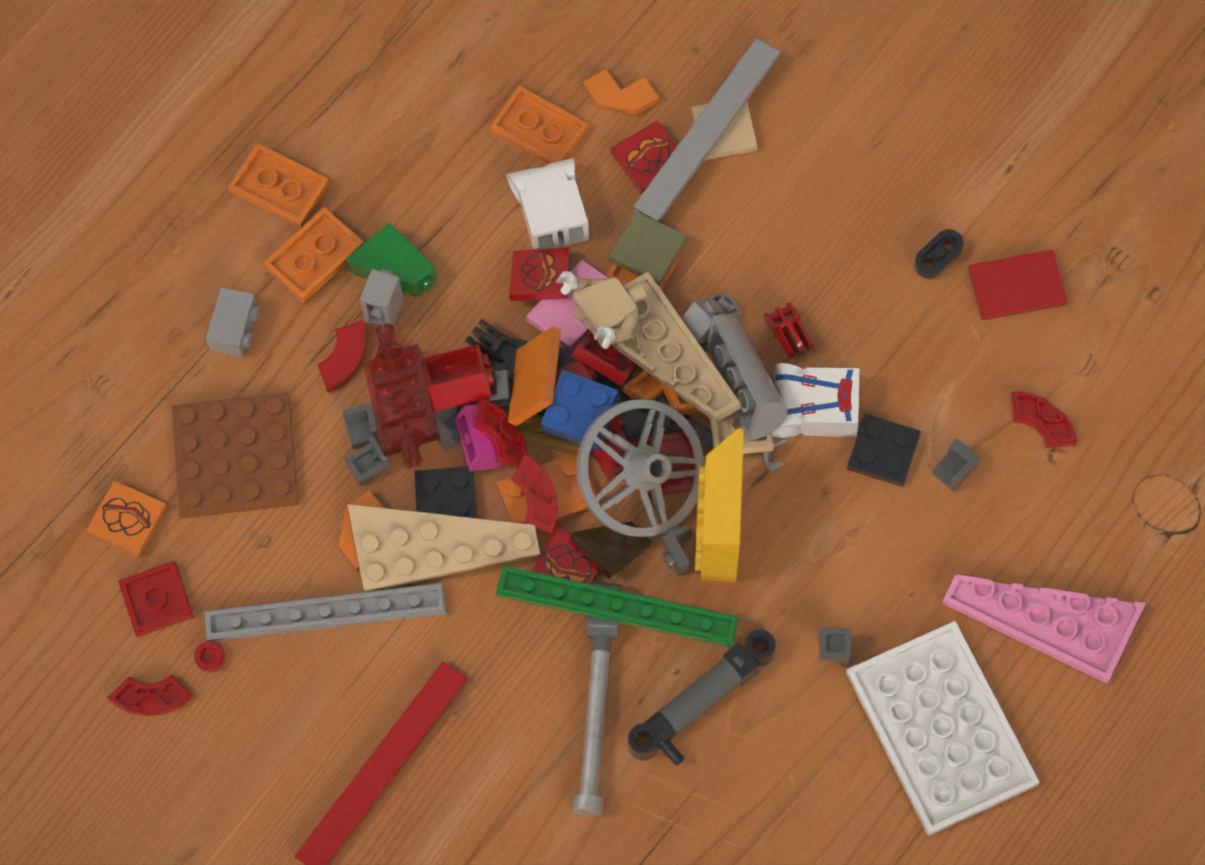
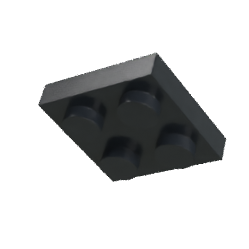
(883, 450)
(446, 491)

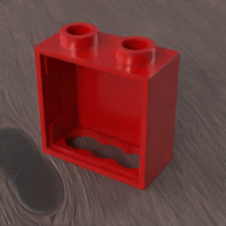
(458, 377)

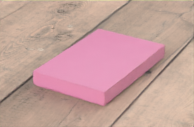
(561, 311)

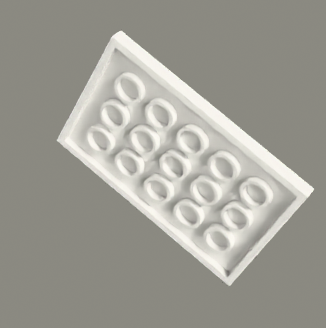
(942, 728)

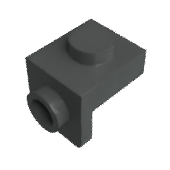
(367, 462)
(674, 554)

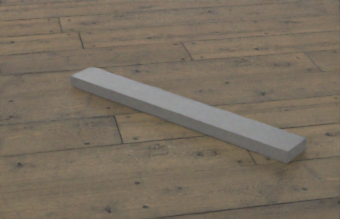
(707, 130)
(325, 612)

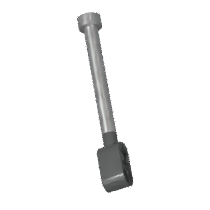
(602, 631)

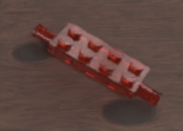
(400, 398)

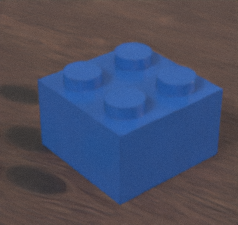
(576, 406)

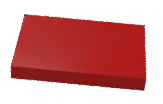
(1017, 284)

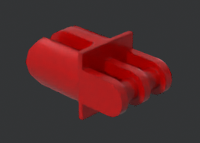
(789, 332)

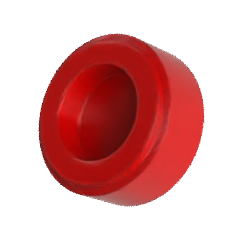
(209, 657)

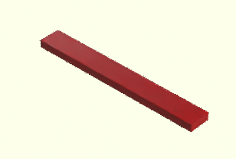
(381, 767)

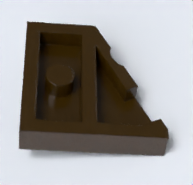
(608, 548)

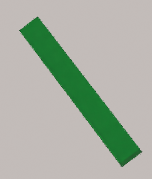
(617, 606)

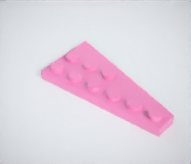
(1063, 624)

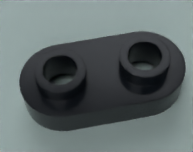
(937, 254)

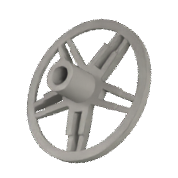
(642, 467)

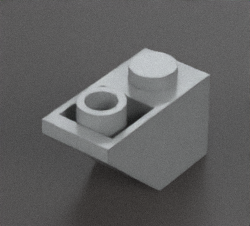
(700, 314)

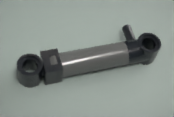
(735, 668)

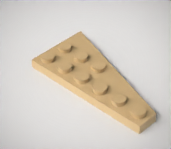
(673, 355)
(419, 546)

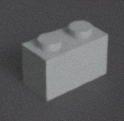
(381, 298)
(232, 322)

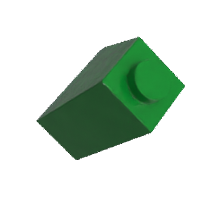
(396, 254)

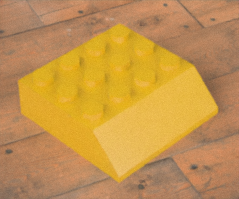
(720, 511)

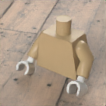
(604, 306)

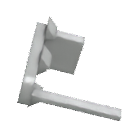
(768, 456)

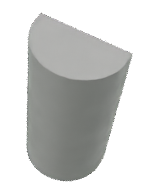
(745, 374)

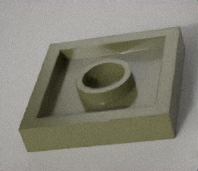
(647, 247)

